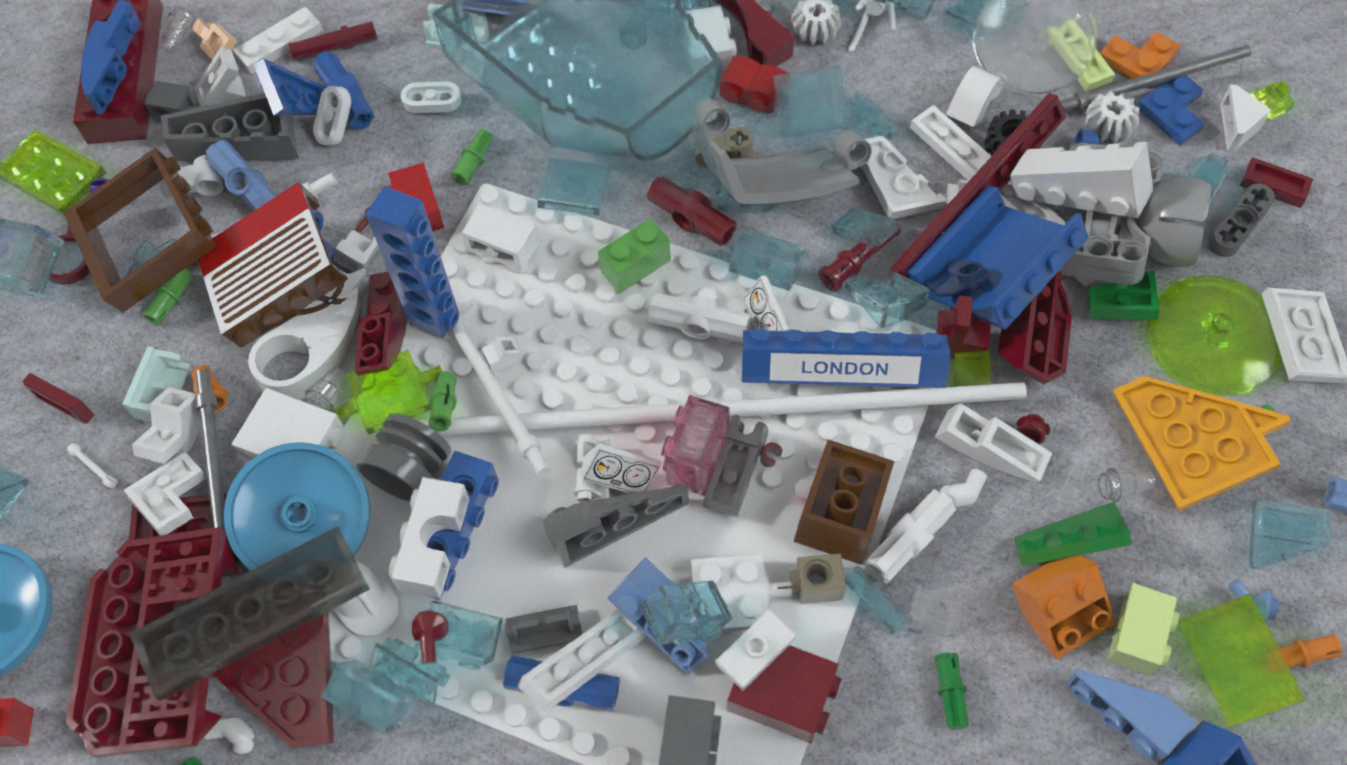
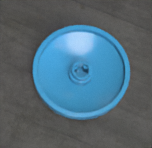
(291, 498)
(24, 606)

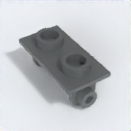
(543, 629)

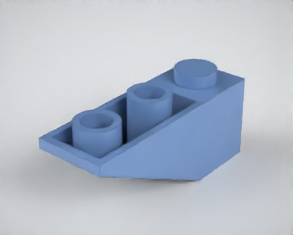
(633, 591)
(1141, 715)

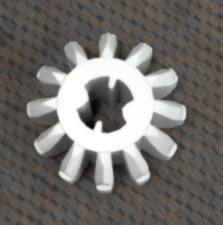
(816, 20)
(1112, 117)

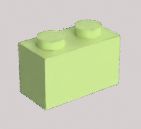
(1143, 630)

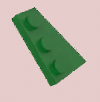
(1077, 535)

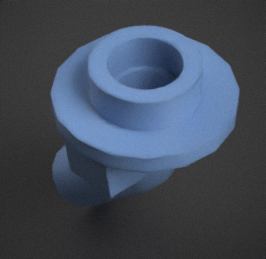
(1265, 602)

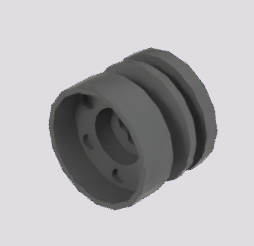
(403, 456)

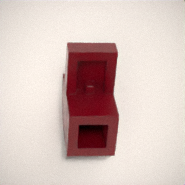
(962, 329)

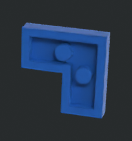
(1168, 108)

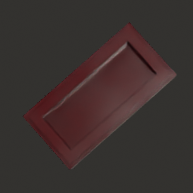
(1286, 184)
(58, 398)

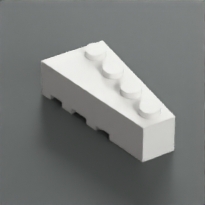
(1087, 179)

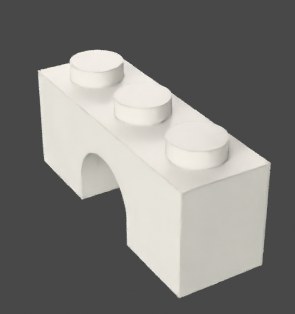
(434, 508)

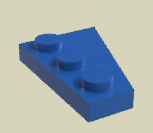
(288, 91)

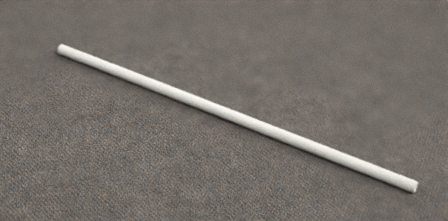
(745, 408)

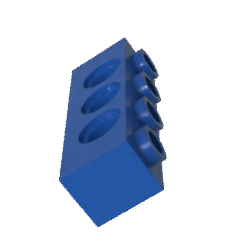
(482, 480)

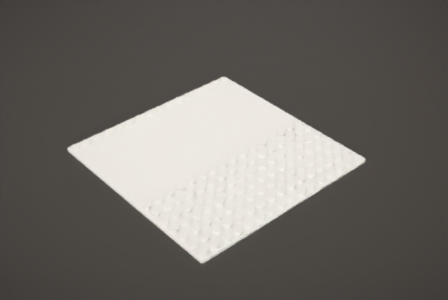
(598, 351)

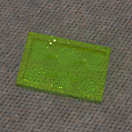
(50, 171)
(1241, 661)

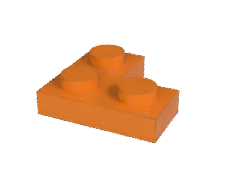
(1137, 62)

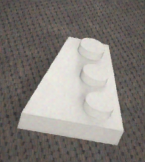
(896, 185)

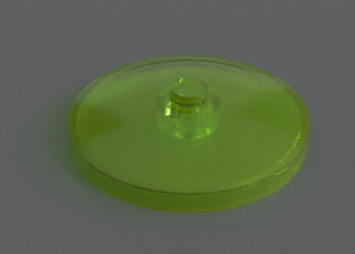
(1214, 336)

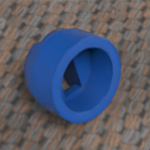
(1086, 136)

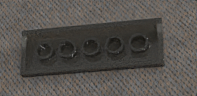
(248, 613)

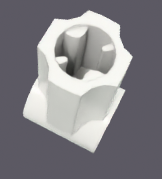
(201, 178)

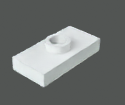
(755, 649)

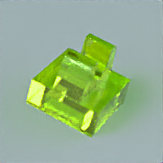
(1276, 98)

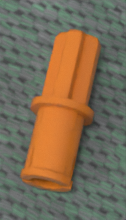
(1311, 651)

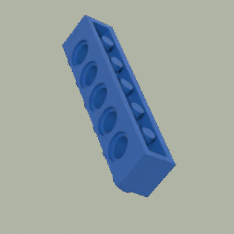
(413, 261)

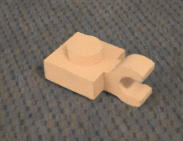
(213, 37)

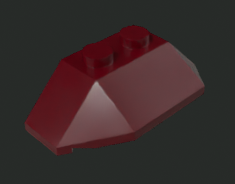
(1040, 335)

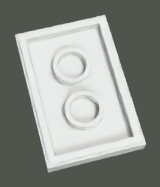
(1306, 335)

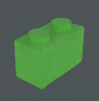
(634, 255)

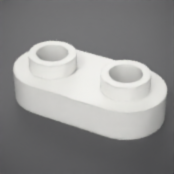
(431, 97)
(332, 115)

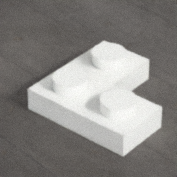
(159, 492)

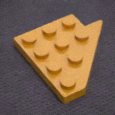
(1198, 438)

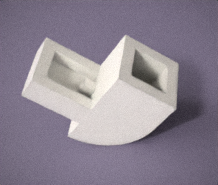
(974, 96)
(173, 426)

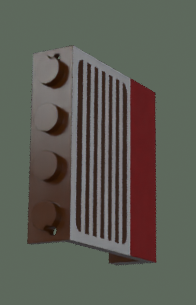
(268, 266)

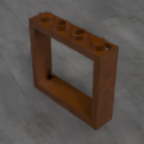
(114, 196)

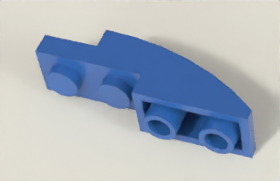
(103, 52)

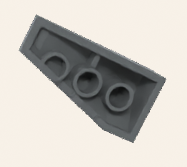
(598, 523)

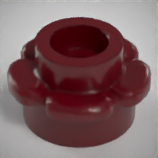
(1033, 427)

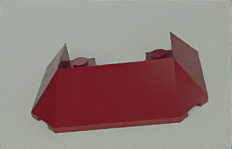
(109, 689)

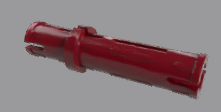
(334, 40)

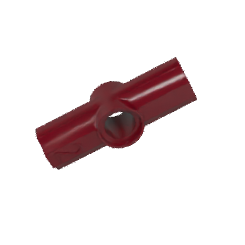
(691, 210)

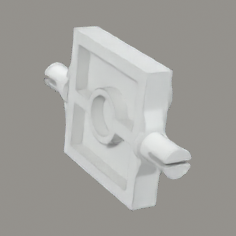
(741, 585)

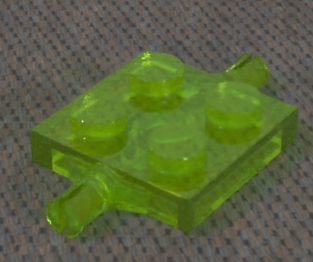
(389, 391)

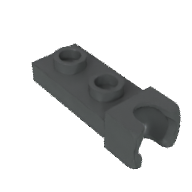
(735, 467)

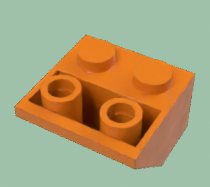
(1065, 603)

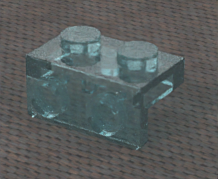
(470, 636)

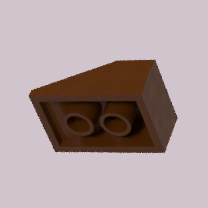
(844, 501)

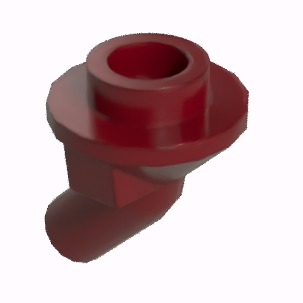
(428, 629)

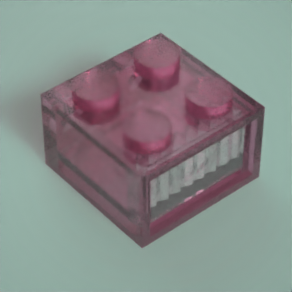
(695, 444)

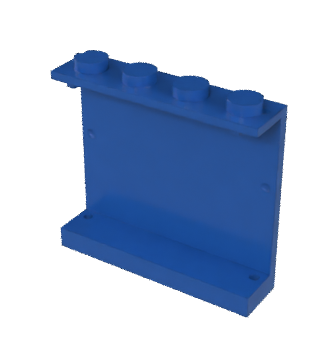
(1014, 248)

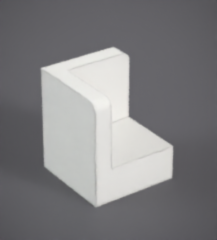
(355, 251)

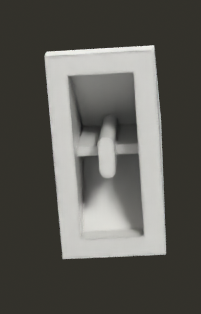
(1241, 116)

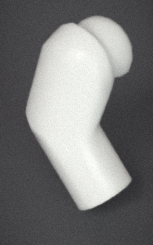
(968, 492)
(236, 732)

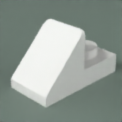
(220, 80)

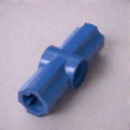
(334, 74)
(598, 692)

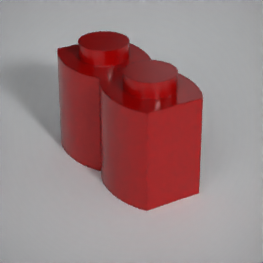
(750, 84)

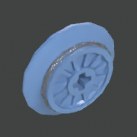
(493, 6)

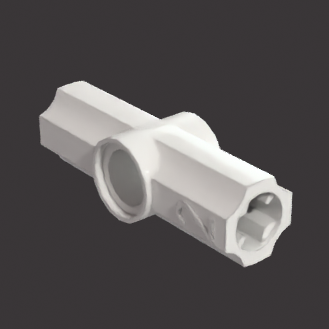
(698, 317)
(910, 536)

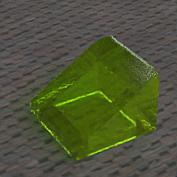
(972, 368)

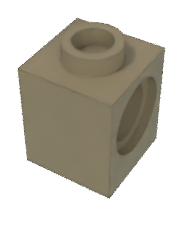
(827, 566)

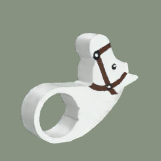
(320, 330)

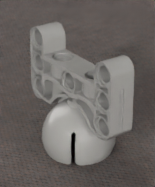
(1172, 244)

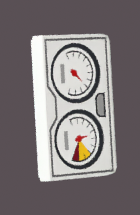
(764, 307)
(619, 469)

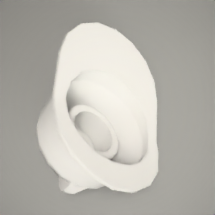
(372, 610)

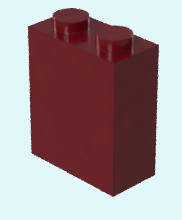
(789, 694)

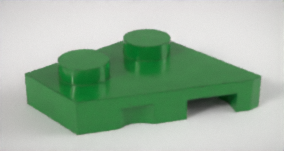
(1125, 301)

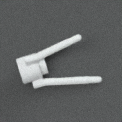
(872, 8)

